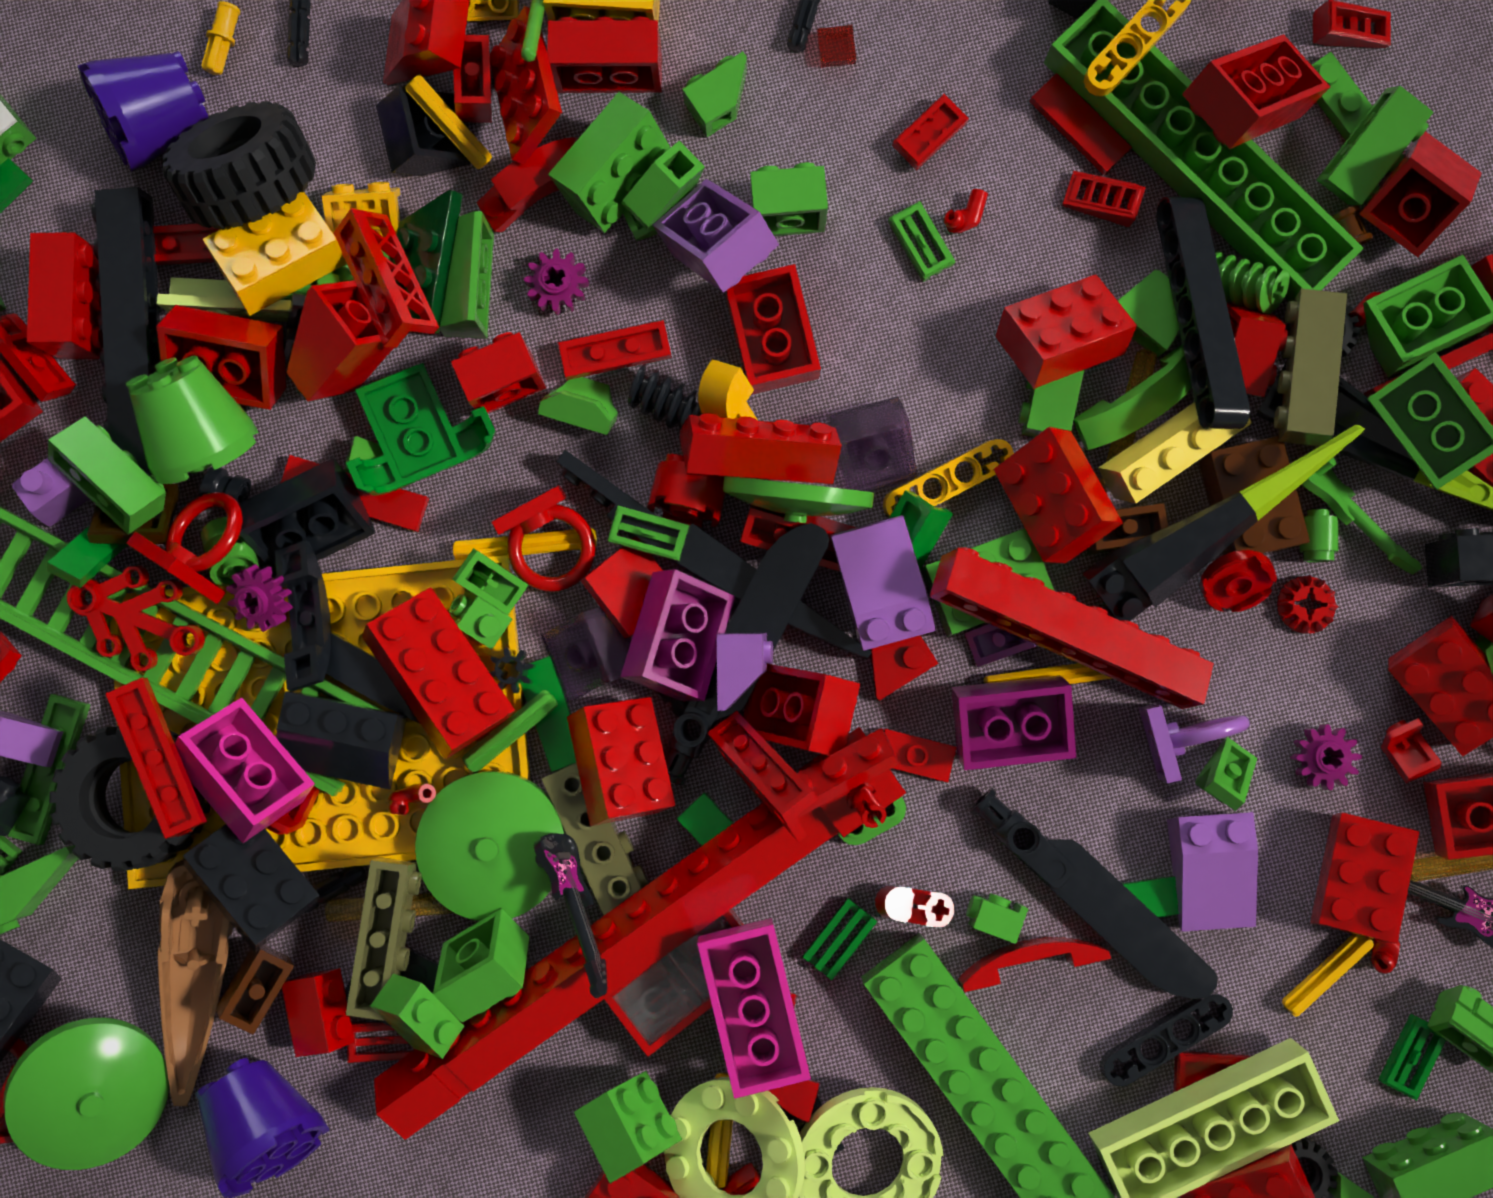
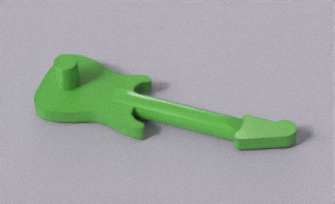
(1338, 496)

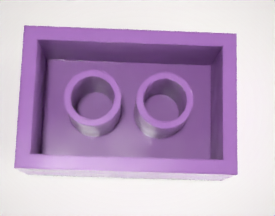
(716, 235)

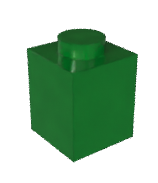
(704, 819)

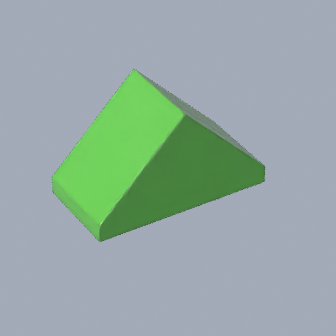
(490, 581)

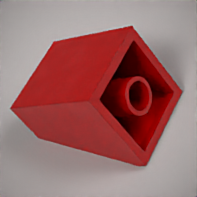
(1422, 194)
(334, 342)

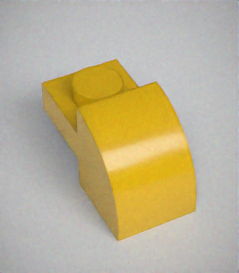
(725, 391)

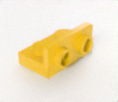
(377, 199)

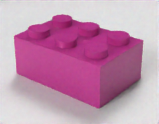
(242, 769)

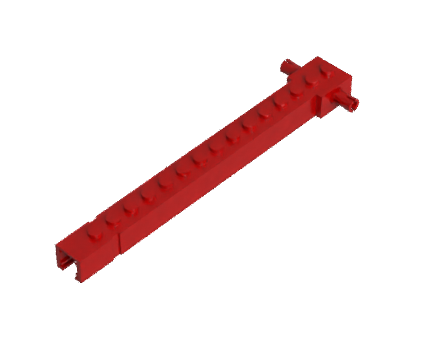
(629, 941)

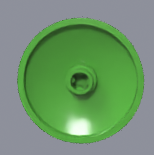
(797, 499)
(481, 841)
(85, 1093)

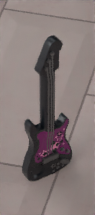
(561, 861)
(1471, 913)

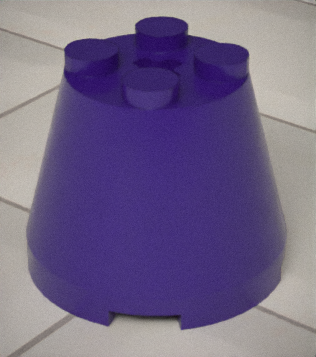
(143, 103)
(256, 1126)

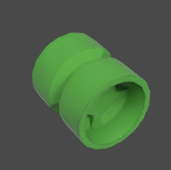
(237, 559)

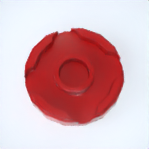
(1238, 580)

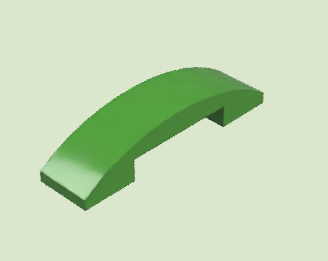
(1137, 407)

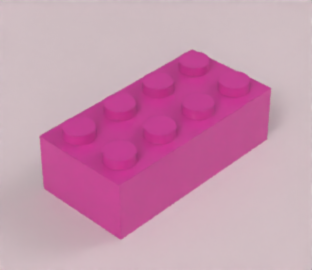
(753, 1008)

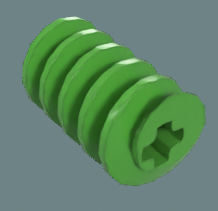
(1252, 285)

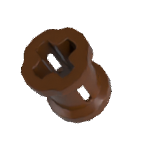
(1352, 223)

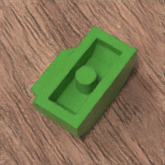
(582, 404)

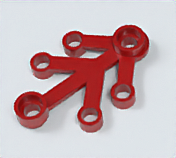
(130, 616)

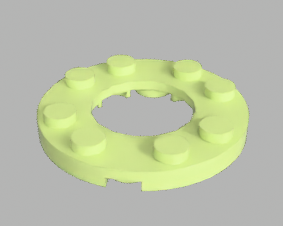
(873, 1110)
(761, 1115)

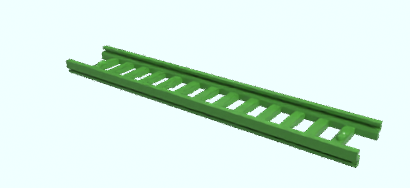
(118, 667)

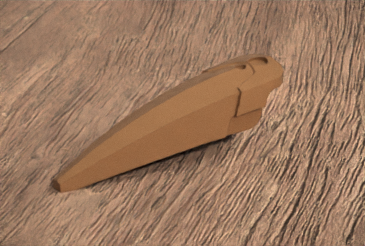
(190, 976)

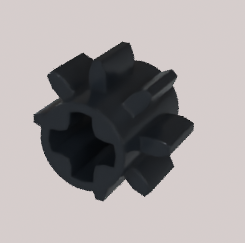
(521, 667)

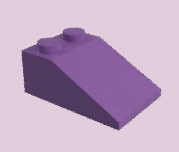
(882, 583)
(1215, 870)

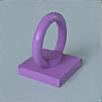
(1169, 740)

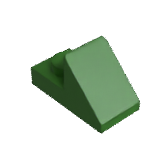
(1228, 774)

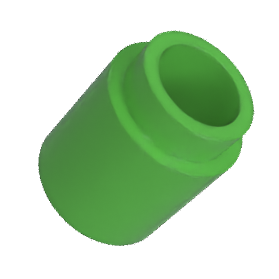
(1322, 535)

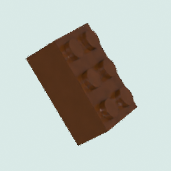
(1241, 466)

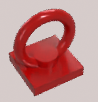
(533, 516)
(181, 561)

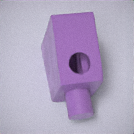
(48, 493)

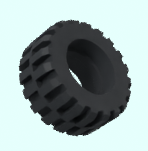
(239, 165)
(84, 812)

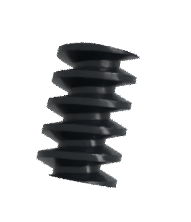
(662, 398)

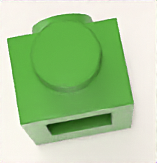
(996, 916)

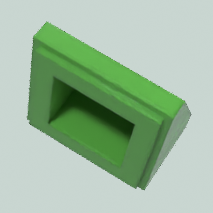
(1347, 1188)

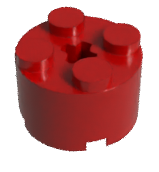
(685, 495)

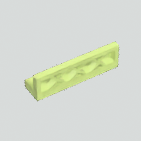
(216, 297)

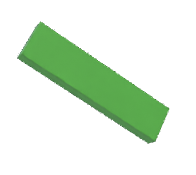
(35, 820)

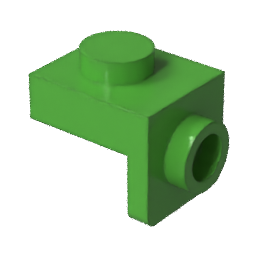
(479, 618)

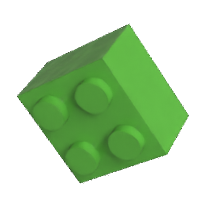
(791, 198)
(482, 966)
(628, 1126)

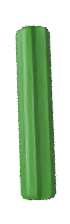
(510, 731)

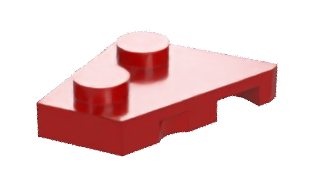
(899, 664)

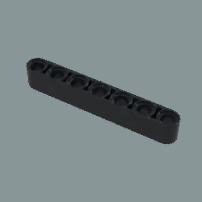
(1202, 314)

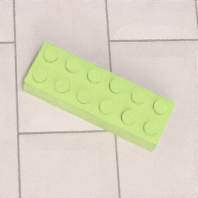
(1215, 1125)

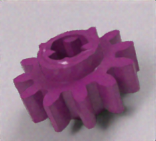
(547, 291)
(259, 597)
(1312, 755)

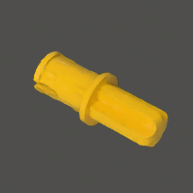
(220, 38)

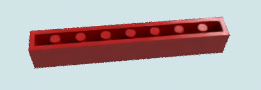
(1071, 628)

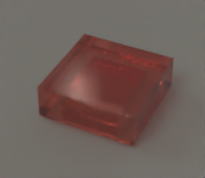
(836, 46)

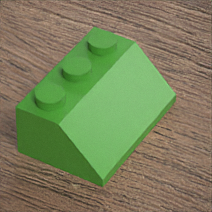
(469, 279)
(1427, 315)

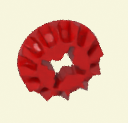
(1296, 616)

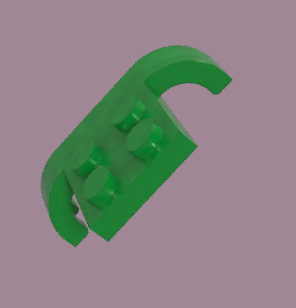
(414, 433)

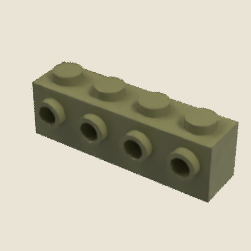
(1311, 367)
(600, 847)
(383, 931)

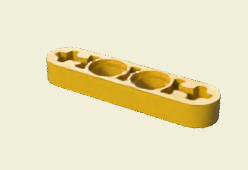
(1138, 38)
(946, 475)

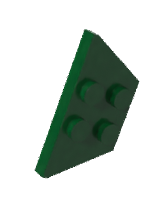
(429, 244)

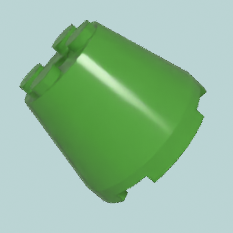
(187, 420)

